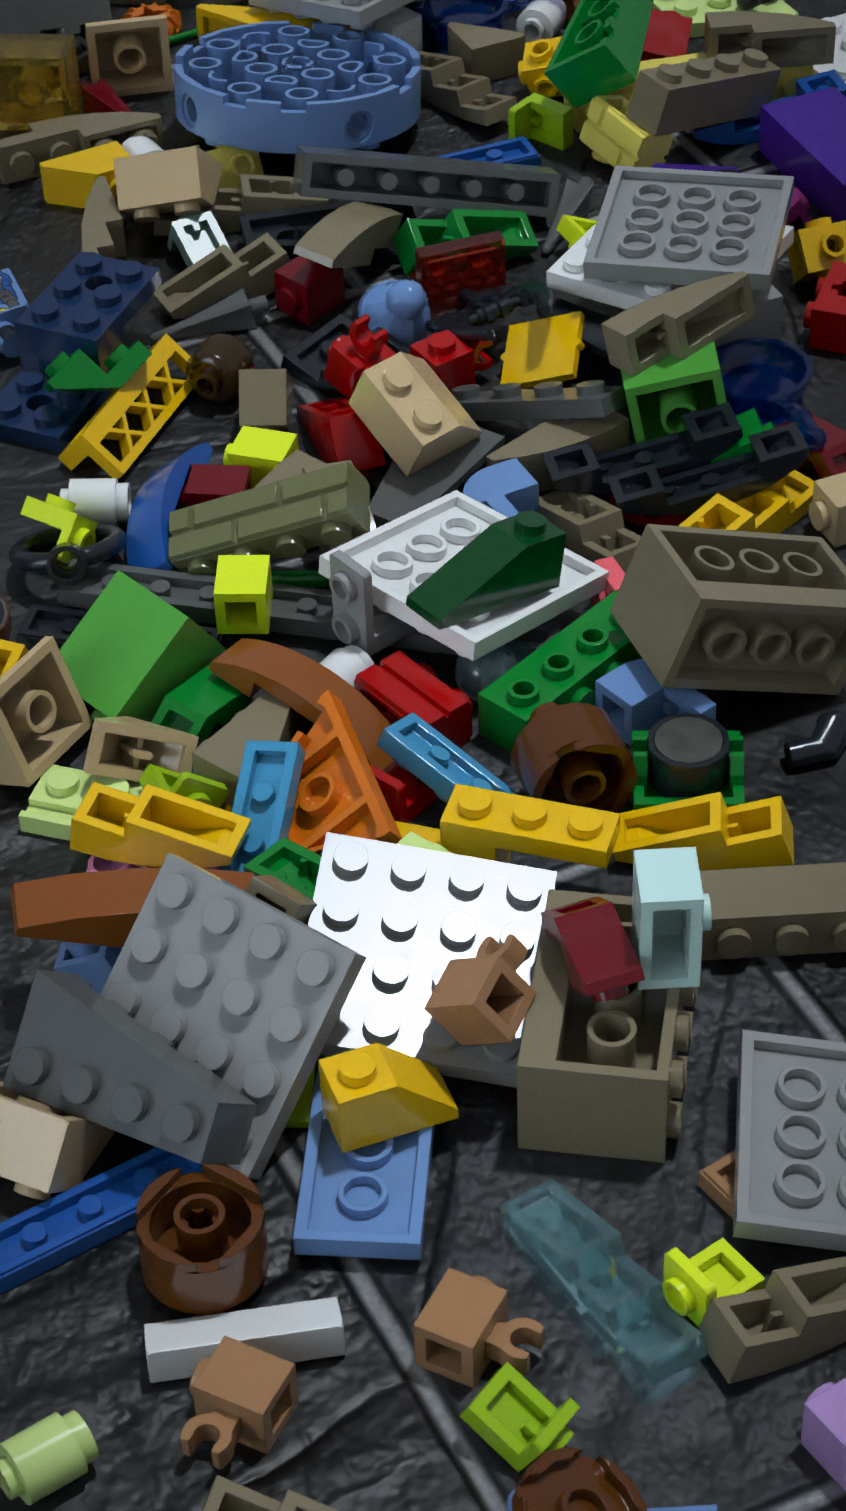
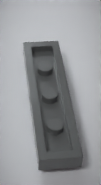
(545, 401)

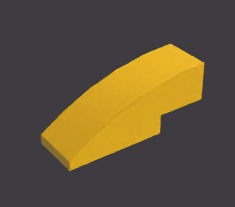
(155, 824)
(723, 836)

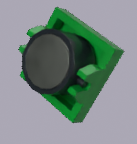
(687, 759)

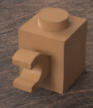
(483, 995)
(469, 1327)
(240, 1399)

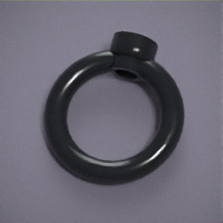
(27, 556)

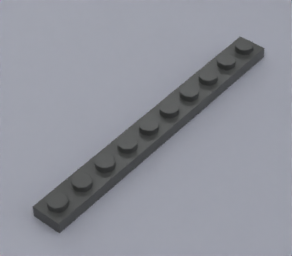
(293, 610)

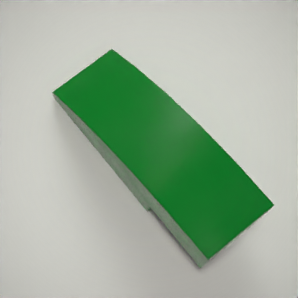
(463, 224)

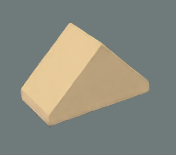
(127, 745)

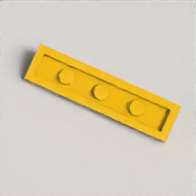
(122, 401)

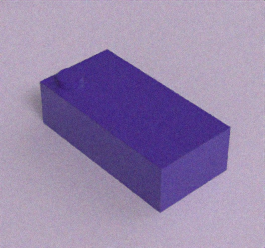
(808, 141)

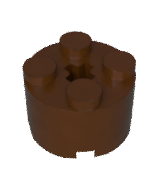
(574, 757)
(202, 1239)

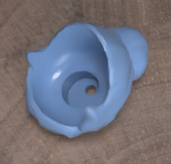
(397, 308)

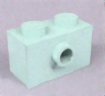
(668, 917)

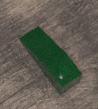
(494, 570)

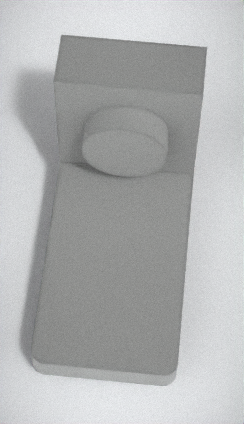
(354, 615)

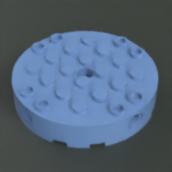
(297, 86)

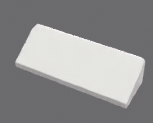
(286, 1330)

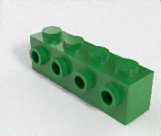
(555, 672)

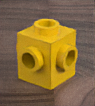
(534, 63)
(816, 249)

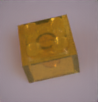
(37, 79)

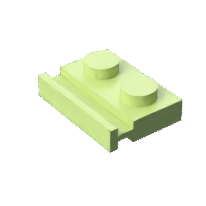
(59, 796)

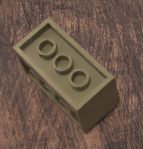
(736, 610)
(604, 1070)

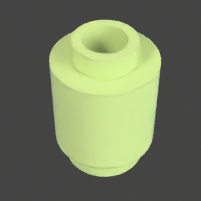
(46, 1457)

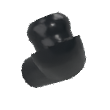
(823, 745)

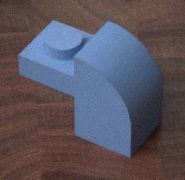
(504, 488)
(639, 701)

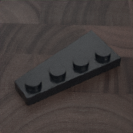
(292, 224)

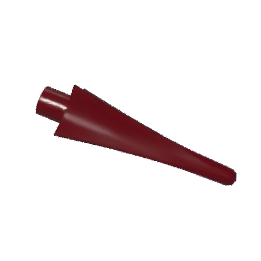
(101, 98)

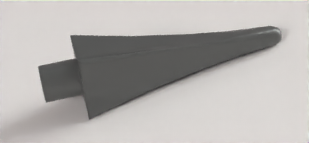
(574, 202)
(230, 314)

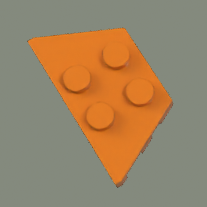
(337, 785)

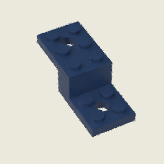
(76, 311)

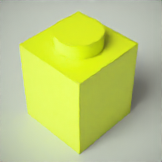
(260, 450)
(243, 594)

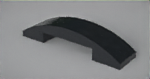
(704, 438)
(771, 458)

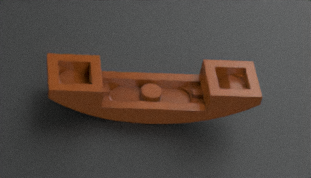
(299, 684)

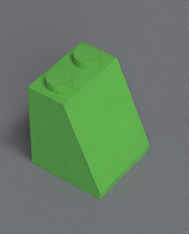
(672, 389)
(134, 651)

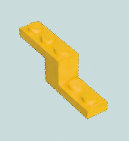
(496, 822)

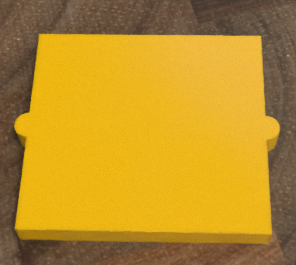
(543, 350)

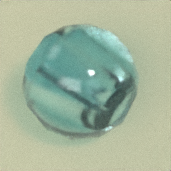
(478, 674)

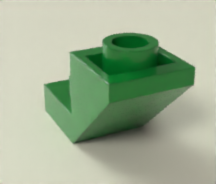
(81, 374)
(200, 705)

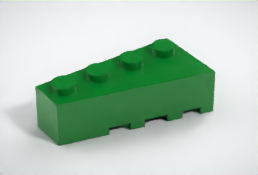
(600, 49)

